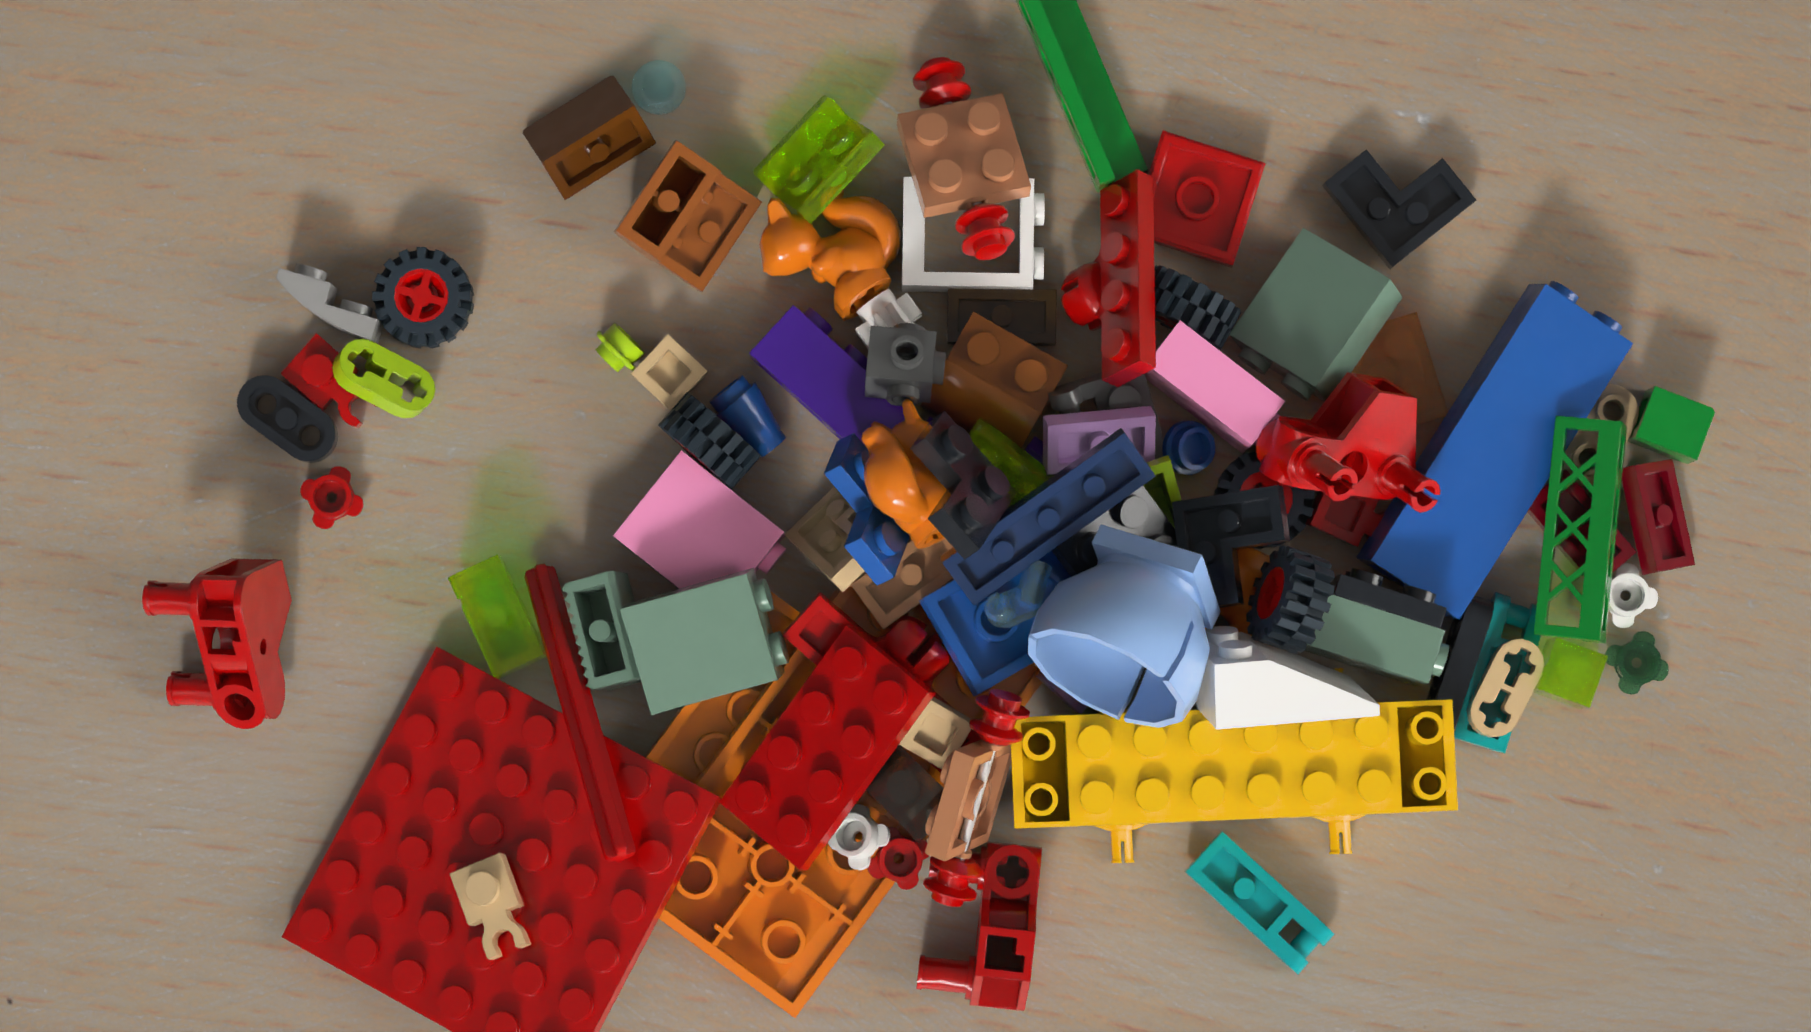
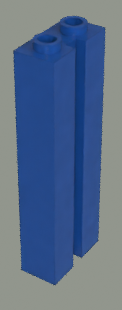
(1497, 445)

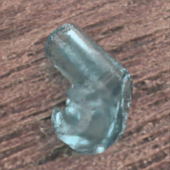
(1022, 601)

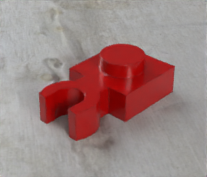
(314, 377)
(1345, 519)

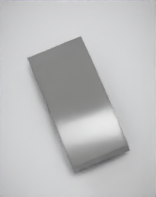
(318, 296)

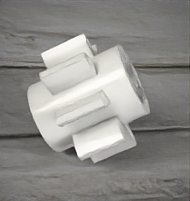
(886, 312)

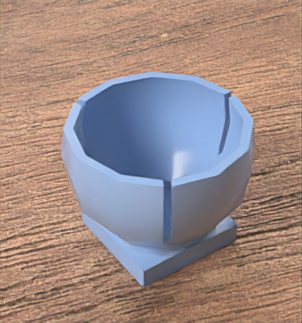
(1127, 614)

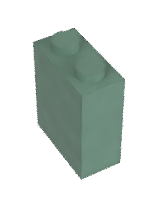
(1314, 317)
(704, 640)
(1380, 642)

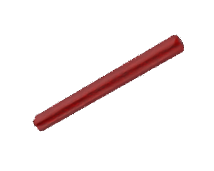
(580, 714)

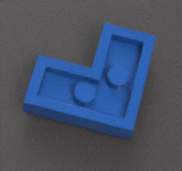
(874, 536)

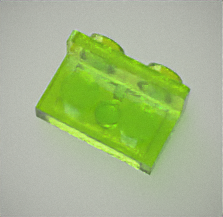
(817, 159)

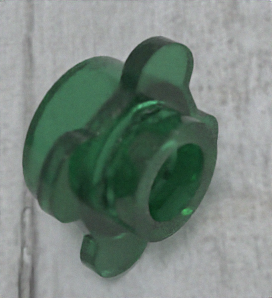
(1651, 666)

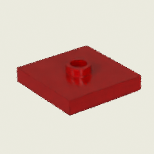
(1202, 197)

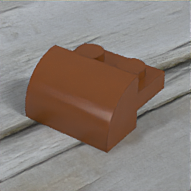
(687, 216)
(995, 379)

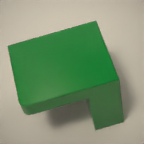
(1671, 425)

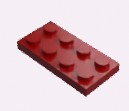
(827, 747)

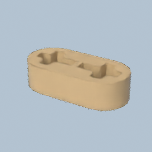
(1517, 694)

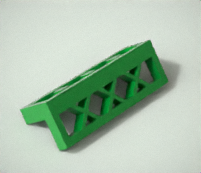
(1083, 89)
(1601, 534)

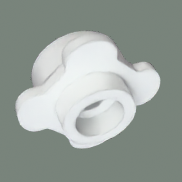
(1641, 596)
(860, 852)

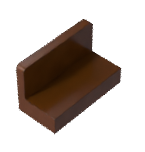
(589, 137)

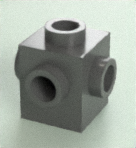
(903, 364)

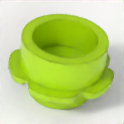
(618, 348)

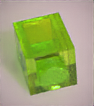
(1570, 673)

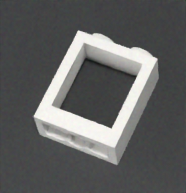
(916, 280)

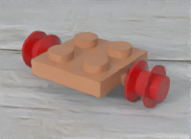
(963, 157)
(970, 798)

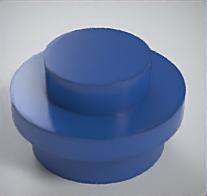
(1189, 447)

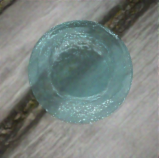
(658, 87)

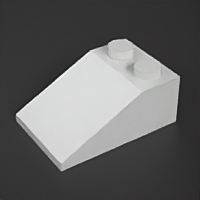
(1265, 686)

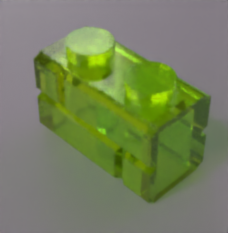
(497, 616)

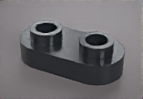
(288, 420)

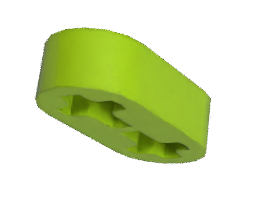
(383, 378)

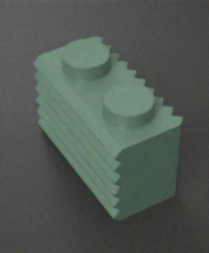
(601, 629)

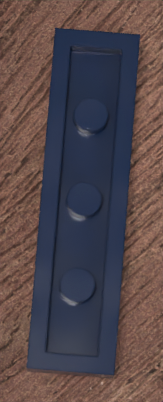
(1051, 515)

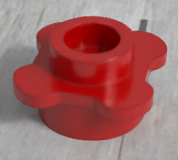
(336, 482)
(905, 872)

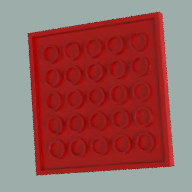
(480, 776)

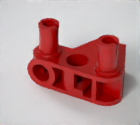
(1356, 436)
(249, 609)
(1001, 913)

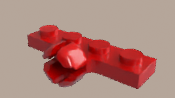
(1119, 285)
(823, 621)

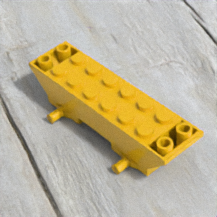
(1139, 775)

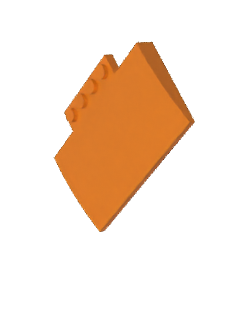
(738, 893)

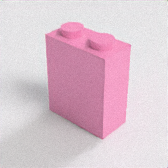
(1213, 388)
(698, 528)

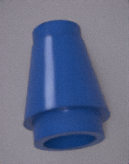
(748, 415)

